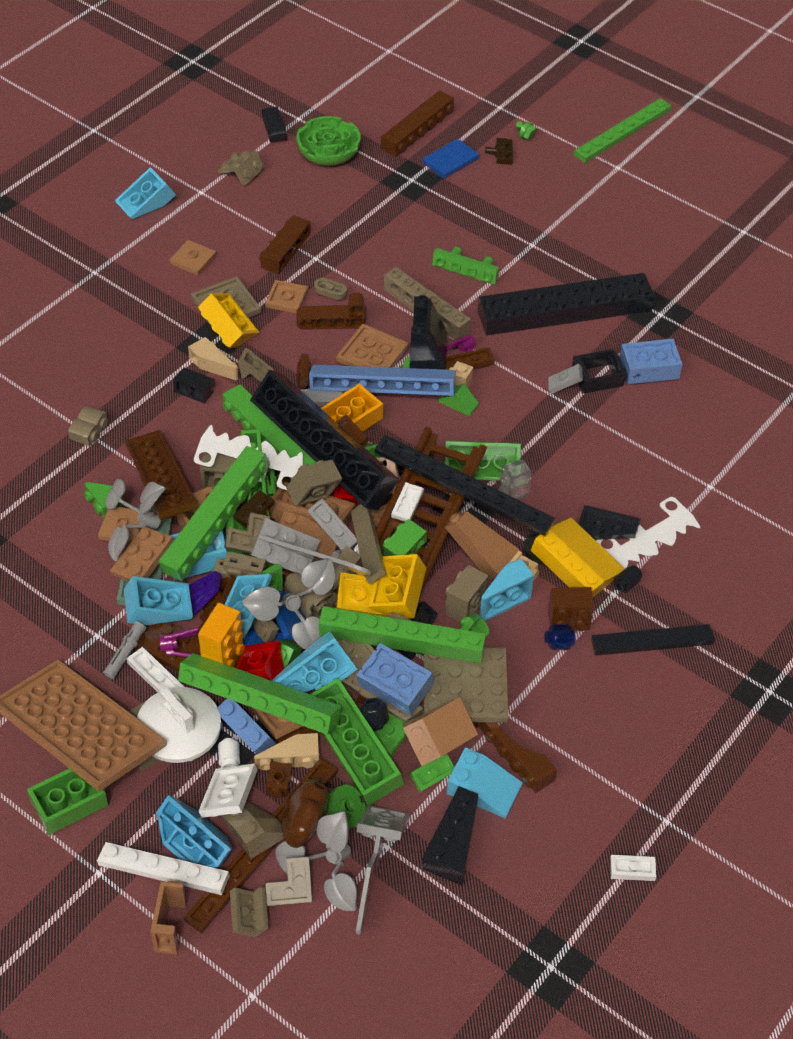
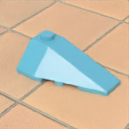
(317, 666)

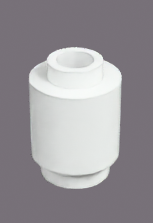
(228, 753)

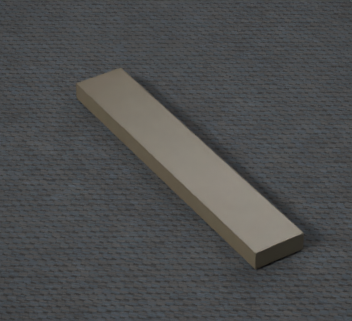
(368, 543)

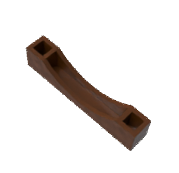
(533, 767)

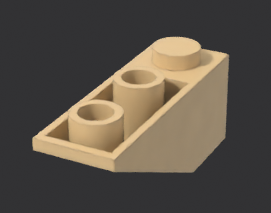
(211, 359)
(297, 750)

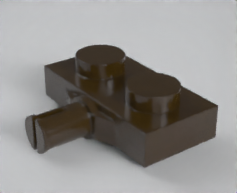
(503, 151)
(258, 504)

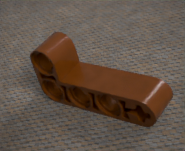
(333, 317)

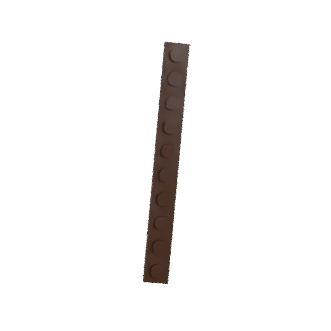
(243, 866)

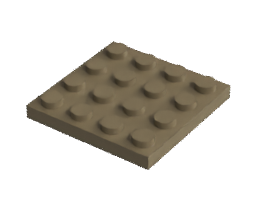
(478, 685)

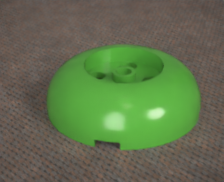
(328, 140)

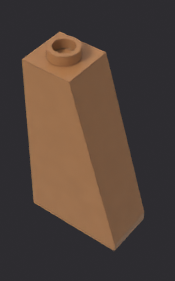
(482, 544)

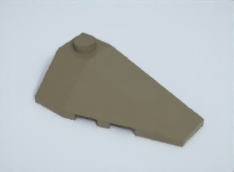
(254, 829)

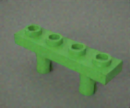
(466, 266)

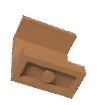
(164, 936)

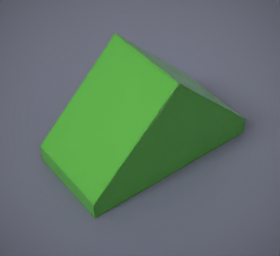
(461, 401)

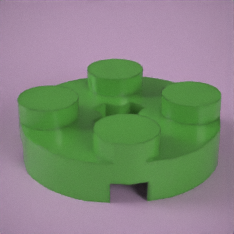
(350, 796)

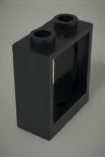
(598, 359)

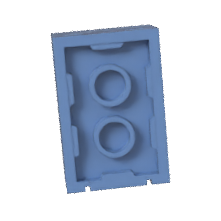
(651, 361)
(395, 679)

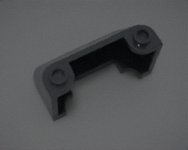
(427, 336)

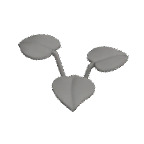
(145, 517)
(265, 601)
(333, 832)

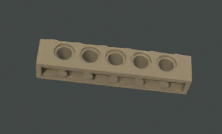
(405, 288)

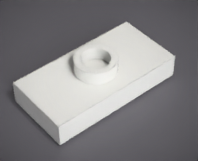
(407, 502)

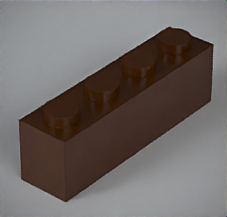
(285, 244)

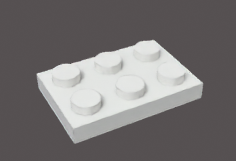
(228, 790)

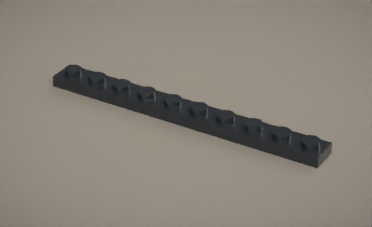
(465, 485)

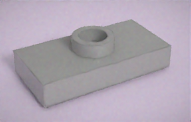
(565, 378)

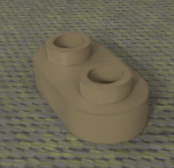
(330, 288)

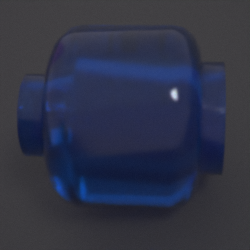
(560, 637)

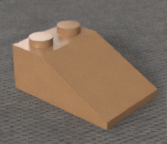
(306, 526)
(439, 730)

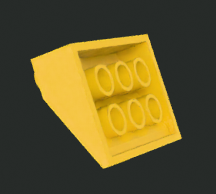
(576, 557)

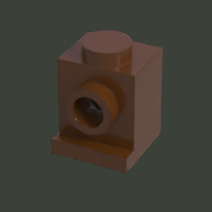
(279, 779)

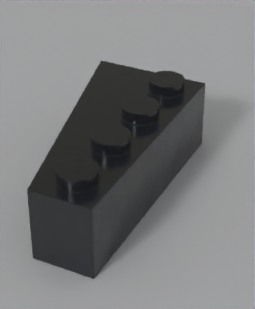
(451, 842)

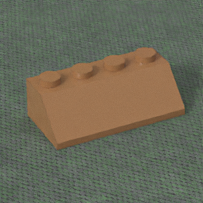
(284, 503)

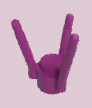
(464, 344)
(170, 642)

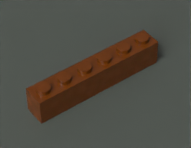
(417, 123)

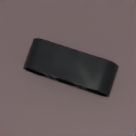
(274, 124)

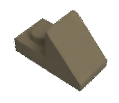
(252, 364)

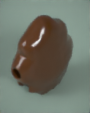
(303, 811)

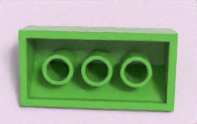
(495, 457)

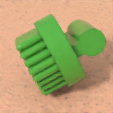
(526, 131)

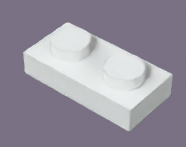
(633, 867)

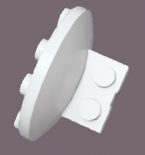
(185, 720)

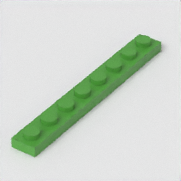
(622, 130)

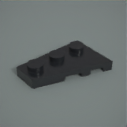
(607, 524)

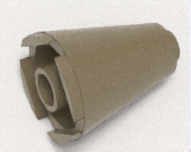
(310, 603)

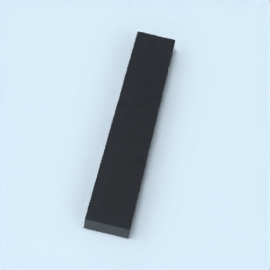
(652, 639)

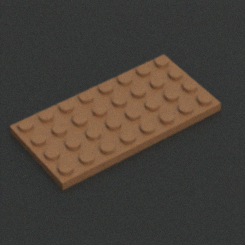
(79, 725)

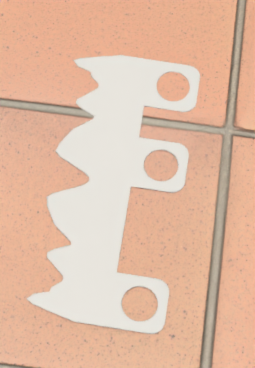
(221, 444)
(645, 540)

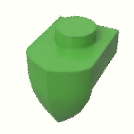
(474, 623)

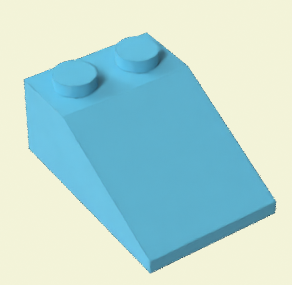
(145, 195)
(507, 590)
(156, 601)
(481, 775)

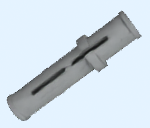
(129, 642)

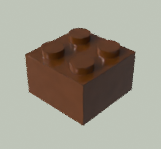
(571, 607)

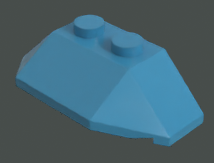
(191, 836)

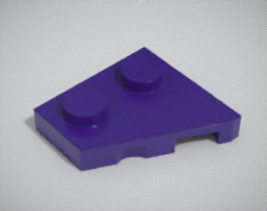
(203, 590)

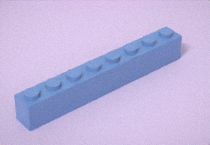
(383, 379)

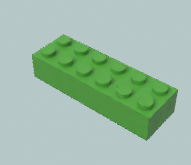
(359, 747)

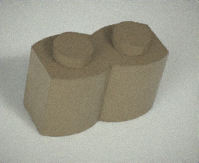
(88, 425)

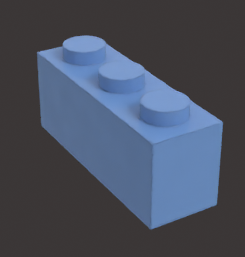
(245, 726)

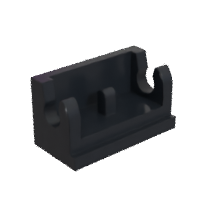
(193, 385)

